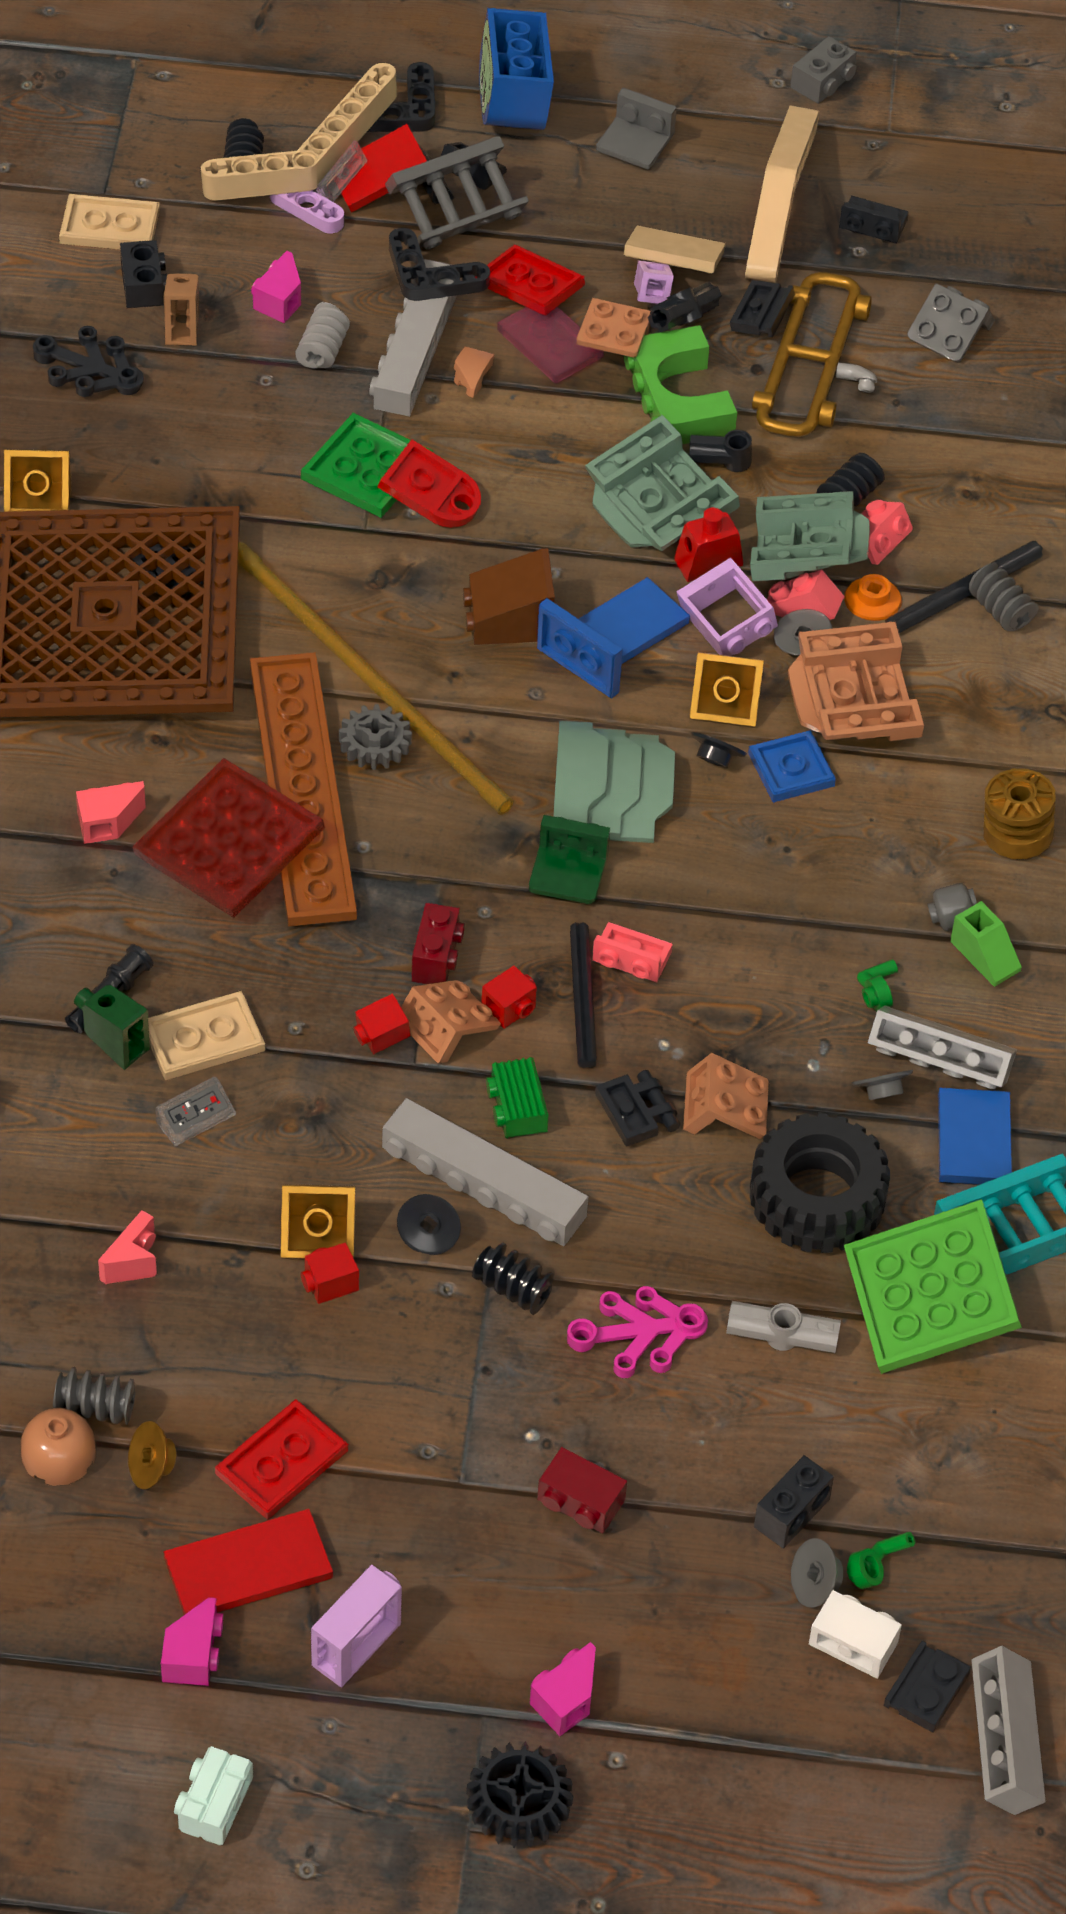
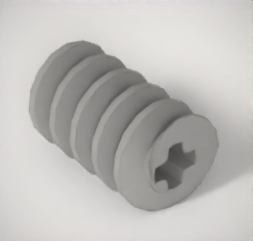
(322, 336)

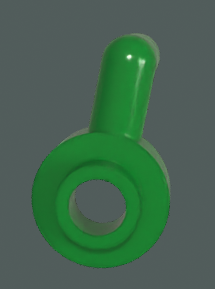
(876, 990)
(866, 1565)

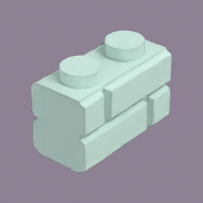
(214, 1796)

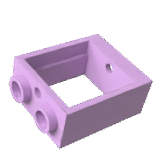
(714, 586)
(356, 1625)

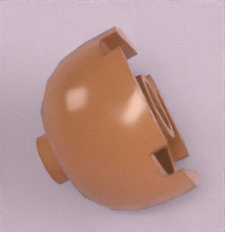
(58, 1446)

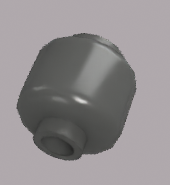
(950, 902)

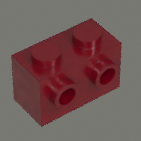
(436, 943)
(581, 1490)

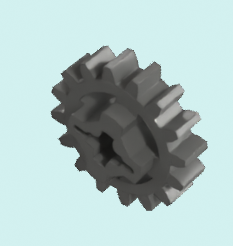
(375, 736)

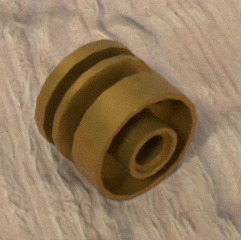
(1019, 813)

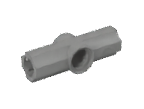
(764, 1324)

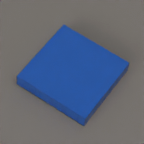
(791, 766)

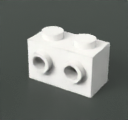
(855, 1633)

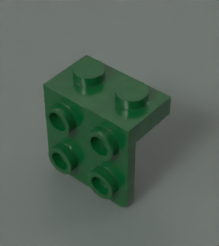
(570, 859)

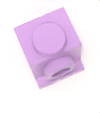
(653, 281)

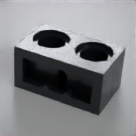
(142, 273)
(793, 1501)

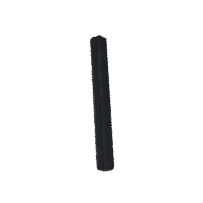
(583, 995)

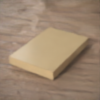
(107, 221)
(674, 249)
(204, 1035)

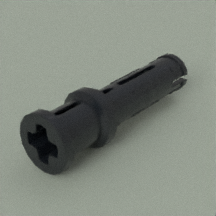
(119, 976)

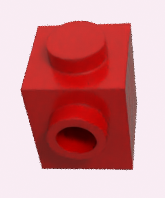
(510, 996)
(381, 1024)
(330, 1273)

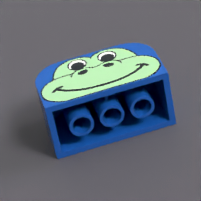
(515, 69)

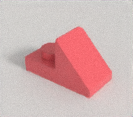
(129, 1254)

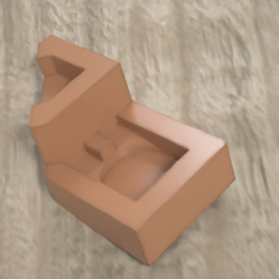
(470, 369)

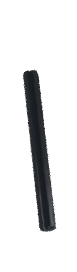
(960, 589)

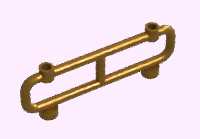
(820, 411)

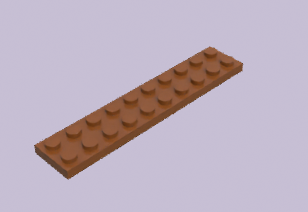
(302, 768)

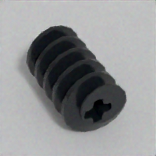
(243, 139)
(858, 475)
(513, 1278)

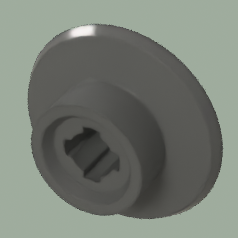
(798, 621)
(884, 1085)
(815, 1572)

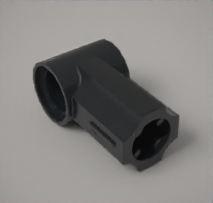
(732, 450)

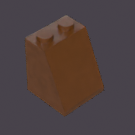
(507, 599)

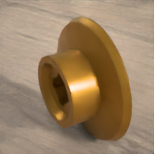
(150, 1455)

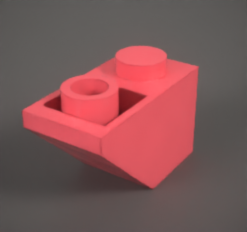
(806, 592)
(109, 810)

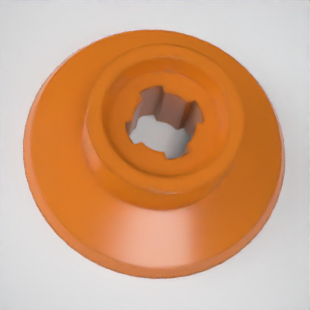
(872, 598)

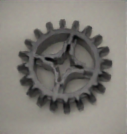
(489, 1788)

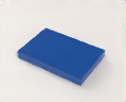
(637, 618)
(579, 648)
(973, 1135)

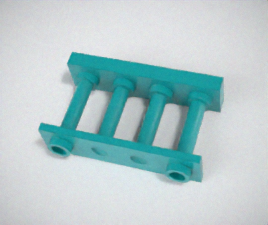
(1019, 1189)

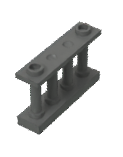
(459, 163)

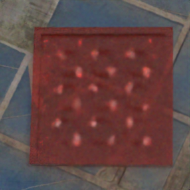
(228, 837)

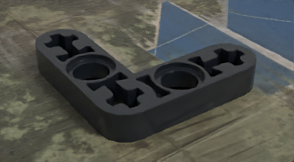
(409, 110)
(428, 278)

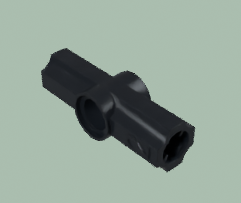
(684, 306)

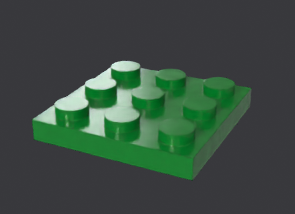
(355, 463)

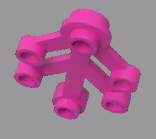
(641, 1327)

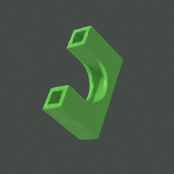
(673, 354)

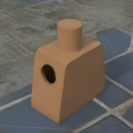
(181, 298)

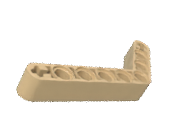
(311, 162)
(778, 192)

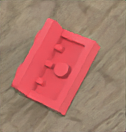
(887, 527)
(631, 952)

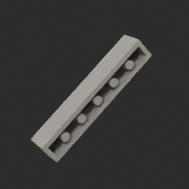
(410, 351)
(484, 1172)

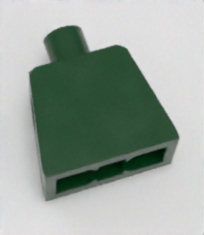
(115, 1023)

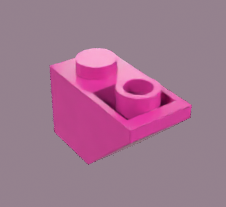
(278, 290)
(189, 1645)
(565, 1692)

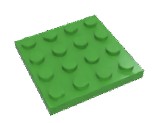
(932, 1286)

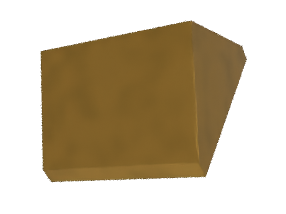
(36, 480)
(726, 689)
(316, 1218)

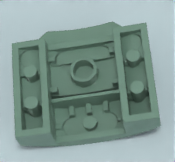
(653, 487)
(807, 534)
(613, 779)

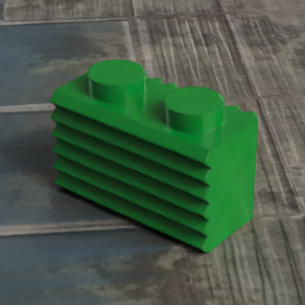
(518, 1098)

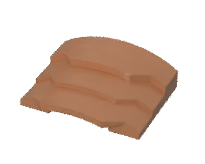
(853, 684)

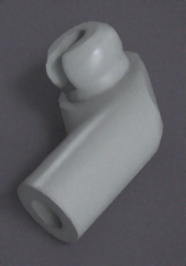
(857, 373)

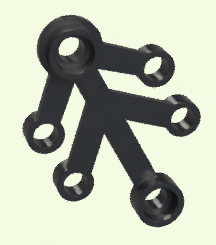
(123, 377)

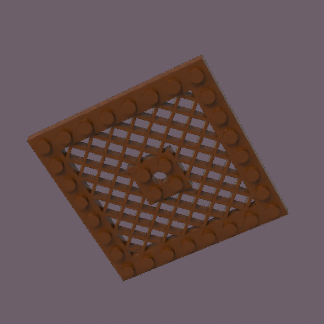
(202, 690)

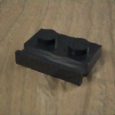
(762, 308)
(927, 1686)

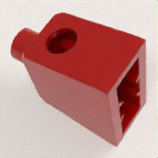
(707, 544)

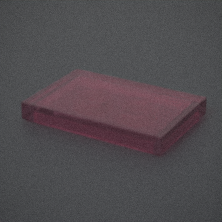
(548, 342)

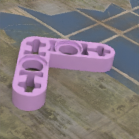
(323, 215)

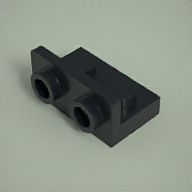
(873, 219)

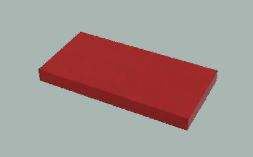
(249, 1563)

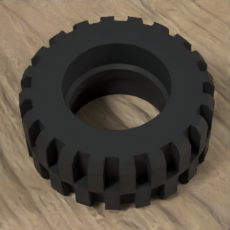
(828, 1146)

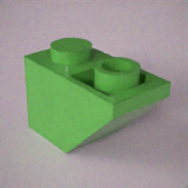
(985, 943)

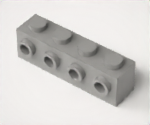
(942, 1046)
(1008, 1730)

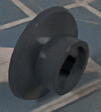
(715, 750)
(419, 1233)

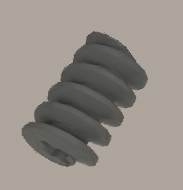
(1002, 597)
(95, 1396)

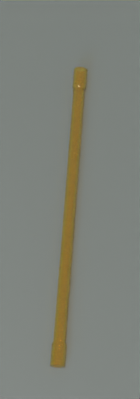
(487, 789)

